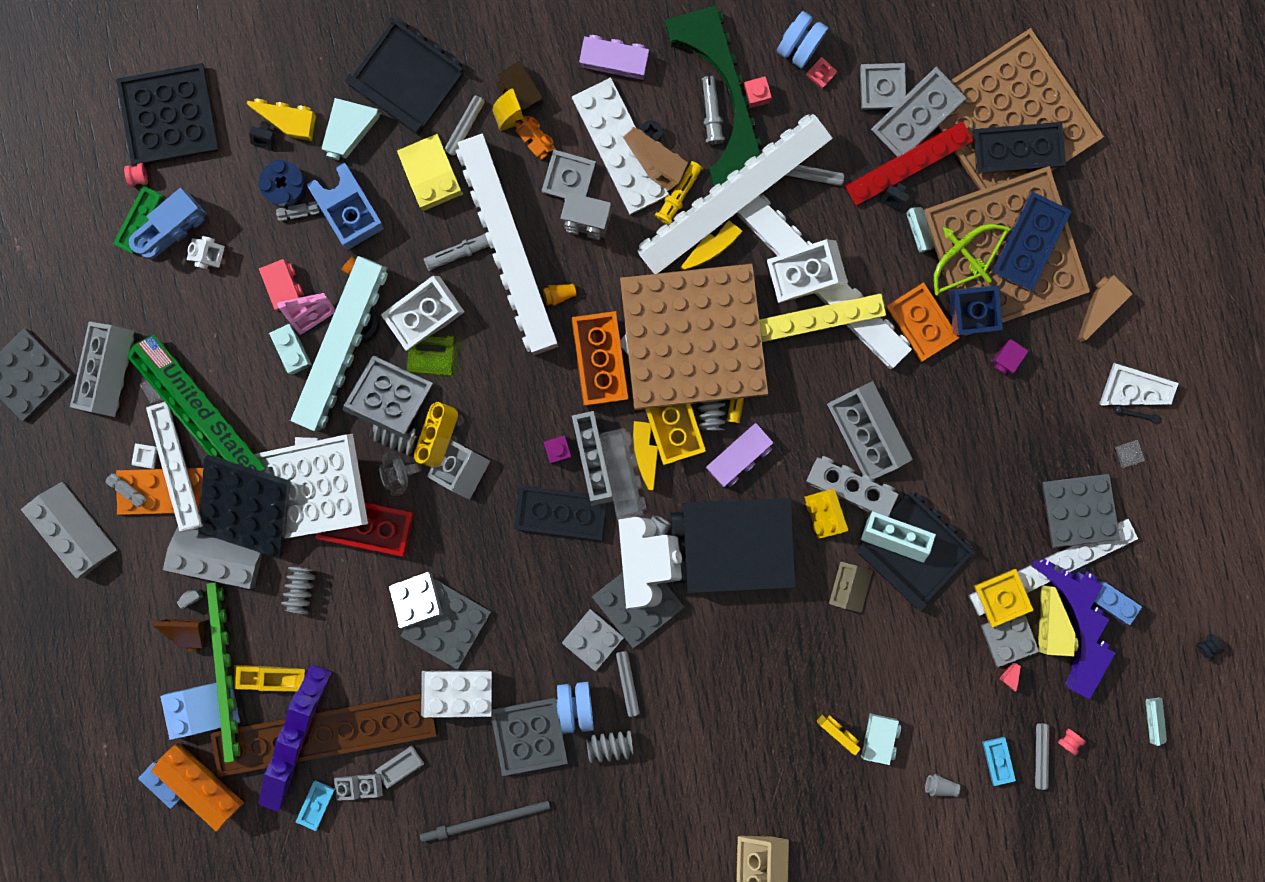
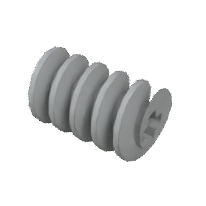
(711, 416)
(407, 442)
(298, 590)
(610, 747)

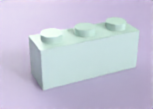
(898, 537)

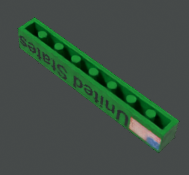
(190, 403)

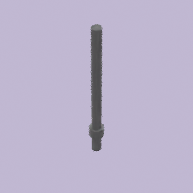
(443, 832)

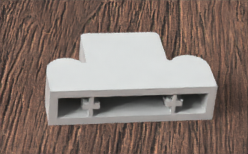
(647, 561)

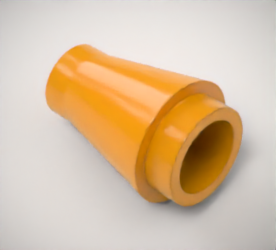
(558, 293)

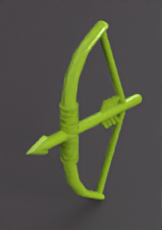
(975, 264)

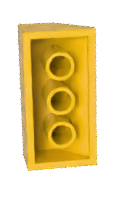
(675, 432)

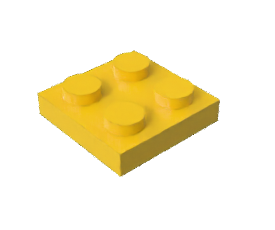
(826, 513)
(1003, 598)
(845, 738)

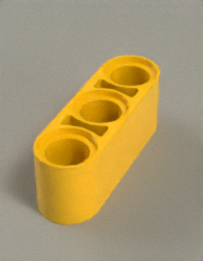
(435, 435)

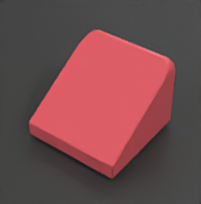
(1011, 676)

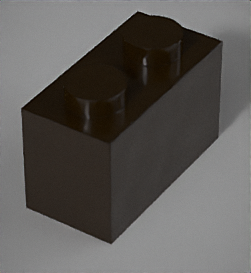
(517, 78)

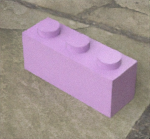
(614, 57)
(740, 456)

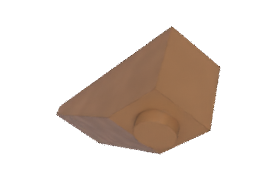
(1103, 304)

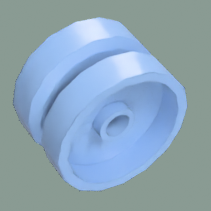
(801, 39)
(574, 707)

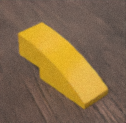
(507, 110)
(712, 246)
(645, 454)
(267, 678)

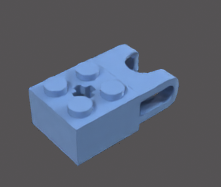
(344, 202)
(167, 224)

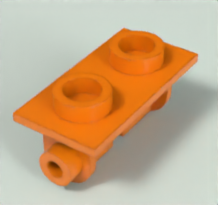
(530, 129)

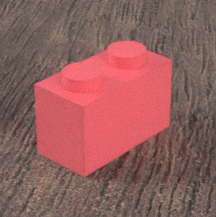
(280, 282)

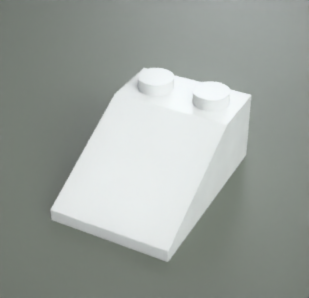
(807, 270)
(422, 312)

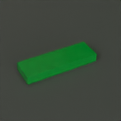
(144, 204)

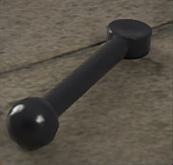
(1154, 418)

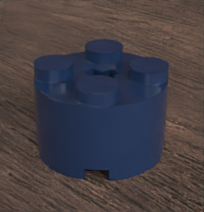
(290, 174)

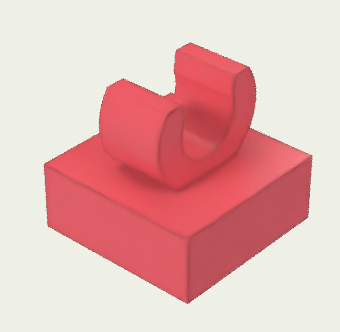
(821, 73)

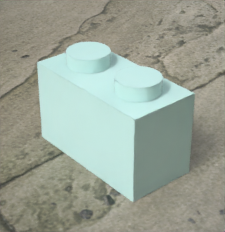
(290, 349)
(880, 739)

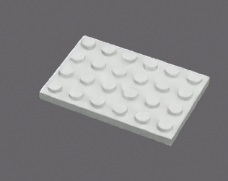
(323, 485)

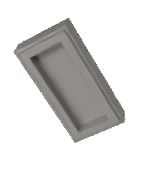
(400, 766)

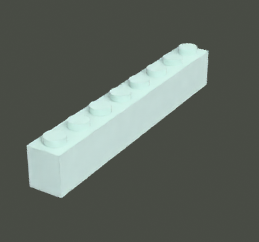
(339, 343)

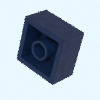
(975, 310)

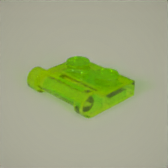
(429, 361)

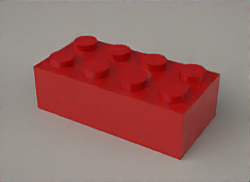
(386, 531)

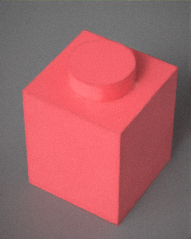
(757, 92)

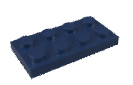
(1031, 241)

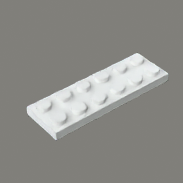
(607, 124)

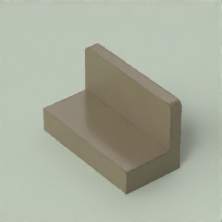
(850, 587)

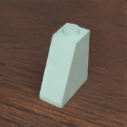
(347, 127)

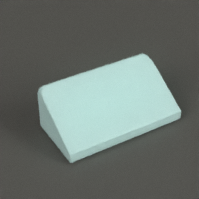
(920, 229)
(1156, 721)

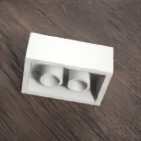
(456, 693)

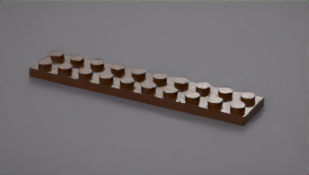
(331, 733)

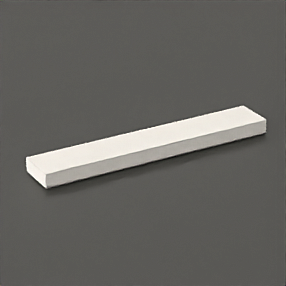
(174, 467)

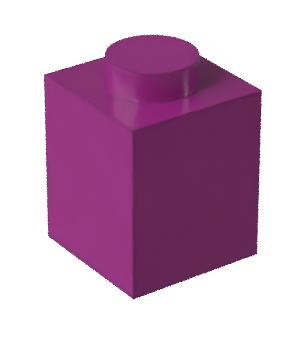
(1009, 357)
(557, 449)

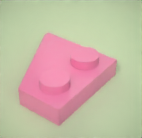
(307, 311)

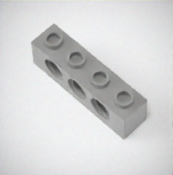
(592, 458)
(818, 479)

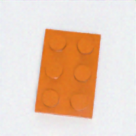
(922, 322)

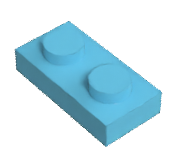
(998, 761)
(315, 805)

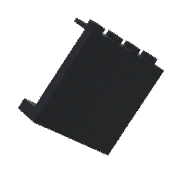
(406, 76)
(910, 577)

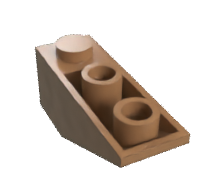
(657, 161)

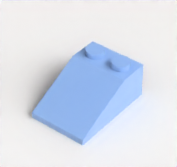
(193, 710)

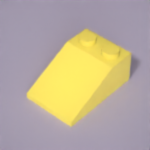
(429, 172)
(1055, 629)

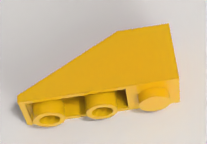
(293, 122)

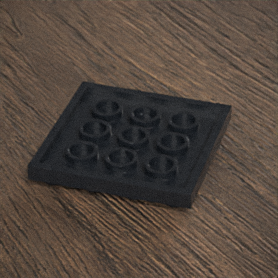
(167, 114)
(244, 506)

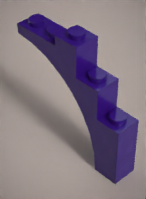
(1092, 654)
(291, 738)

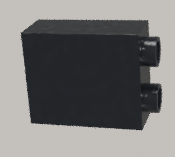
(736, 545)

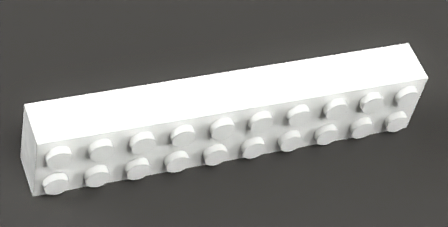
(509, 249)

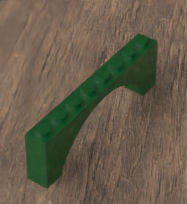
(704, 35)

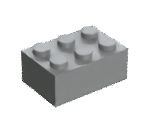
(585, 216)

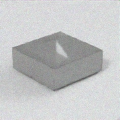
(189, 598)

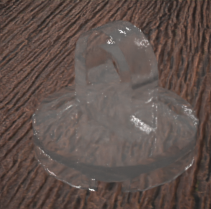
(395, 474)

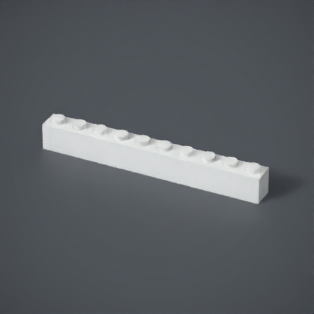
(734, 193)
(782, 238)

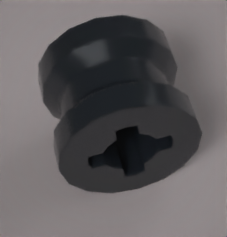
(649, 125)
(1210, 647)

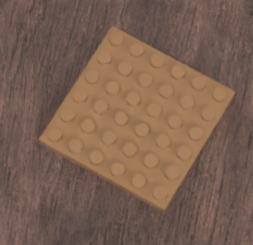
(1018, 88)
(1001, 205)
(693, 336)

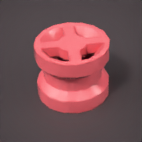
(136, 175)
(1072, 742)

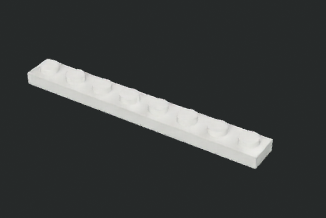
(1069, 560)

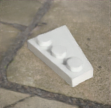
(1136, 387)

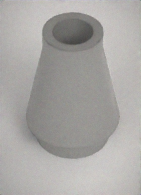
(940, 786)

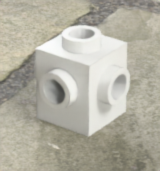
(205, 252)

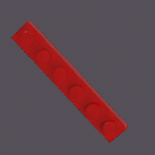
(909, 163)

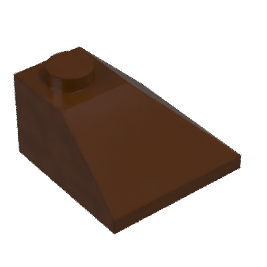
(184, 632)

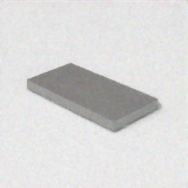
(919, 112)

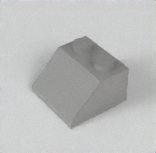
(460, 470)

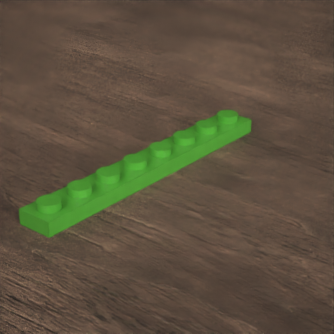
(224, 682)

